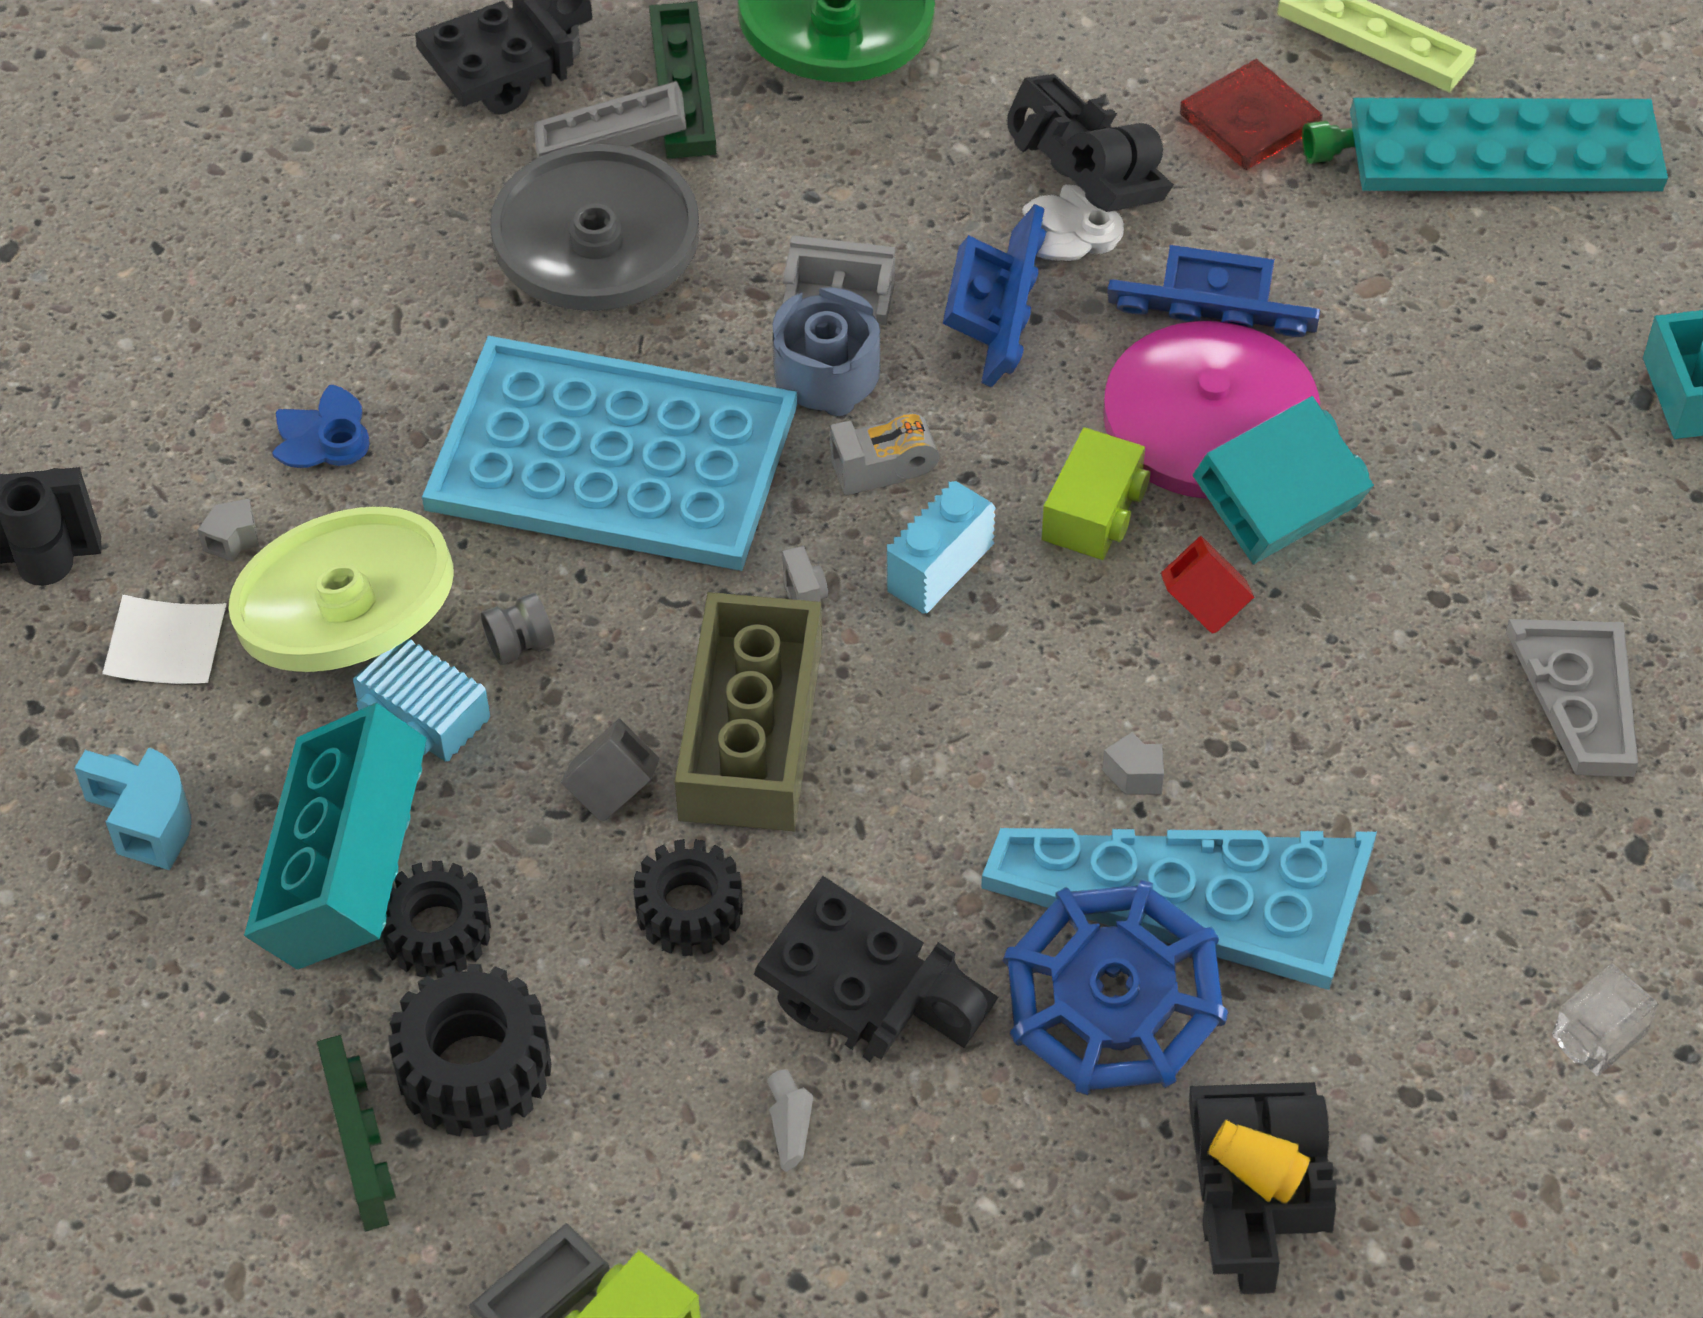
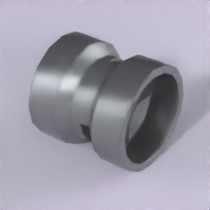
(517, 628)

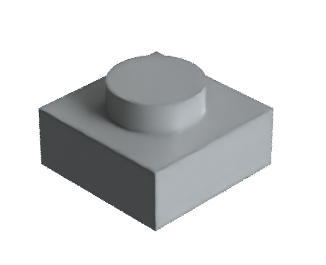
(801, 578)

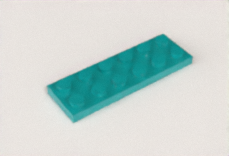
(1507, 144)

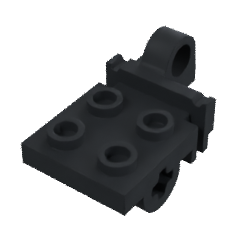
(502, 49)
(1105, 161)
(46, 523)
(864, 976)
(1235, 1217)

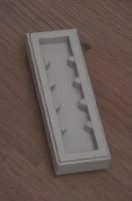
(616, 121)

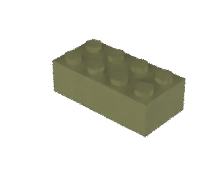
(749, 712)

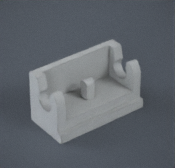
(842, 265)

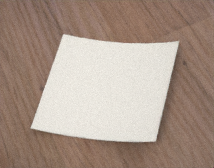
(164, 641)

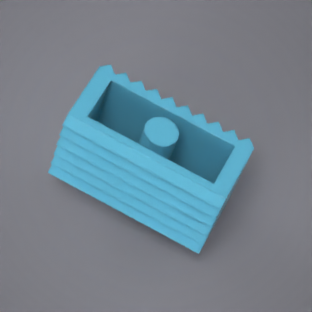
(939, 546)
(425, 695)

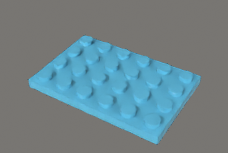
(612, 452)

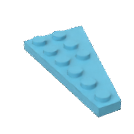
(1268, 898)

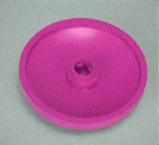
(1197, 390)

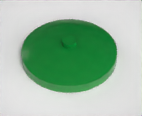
(837, 36)

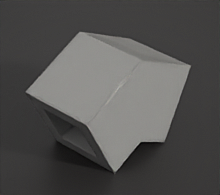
(229, 529)
(1135, 765)

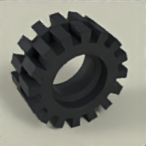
(688, 868)
(440, 947)

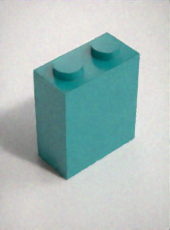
(1283, 479)

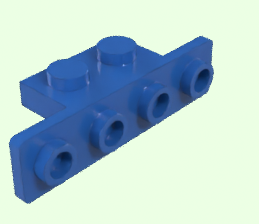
(1215, 287)
(992, 293)

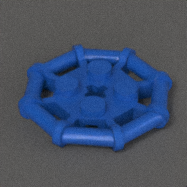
(1115, 1020)

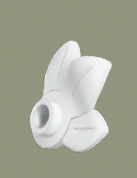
(1075, 226)

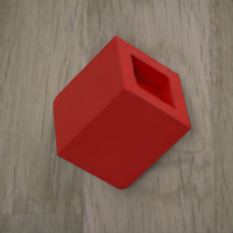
(1207, 585)

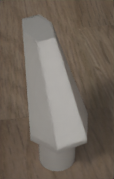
(789, 1117)

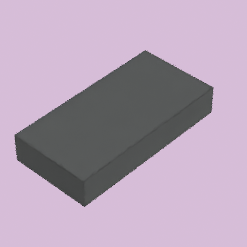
(545, 1280)

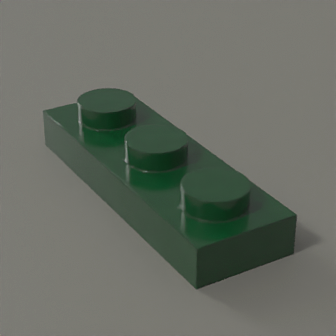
(357, 1132)

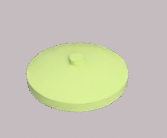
(341, 589)

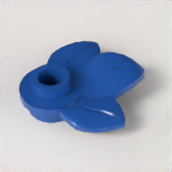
(324, 434)

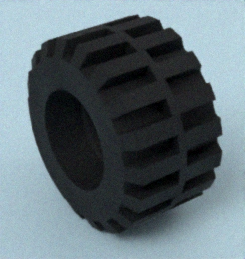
(461, 1008)

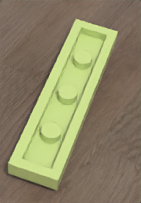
(1385, 38)

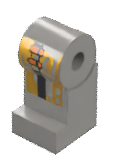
(881, 452)

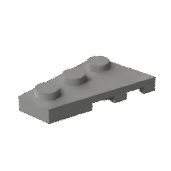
(1583, 689)

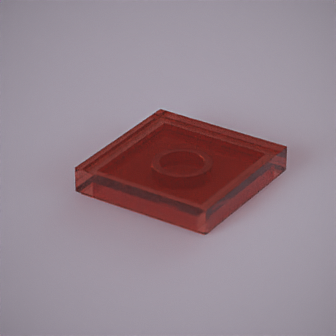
(1249, 113)

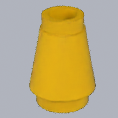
(1260, 1160)

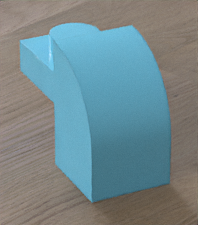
(147, 803)

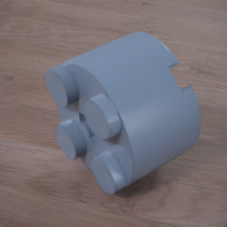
(827, 349)

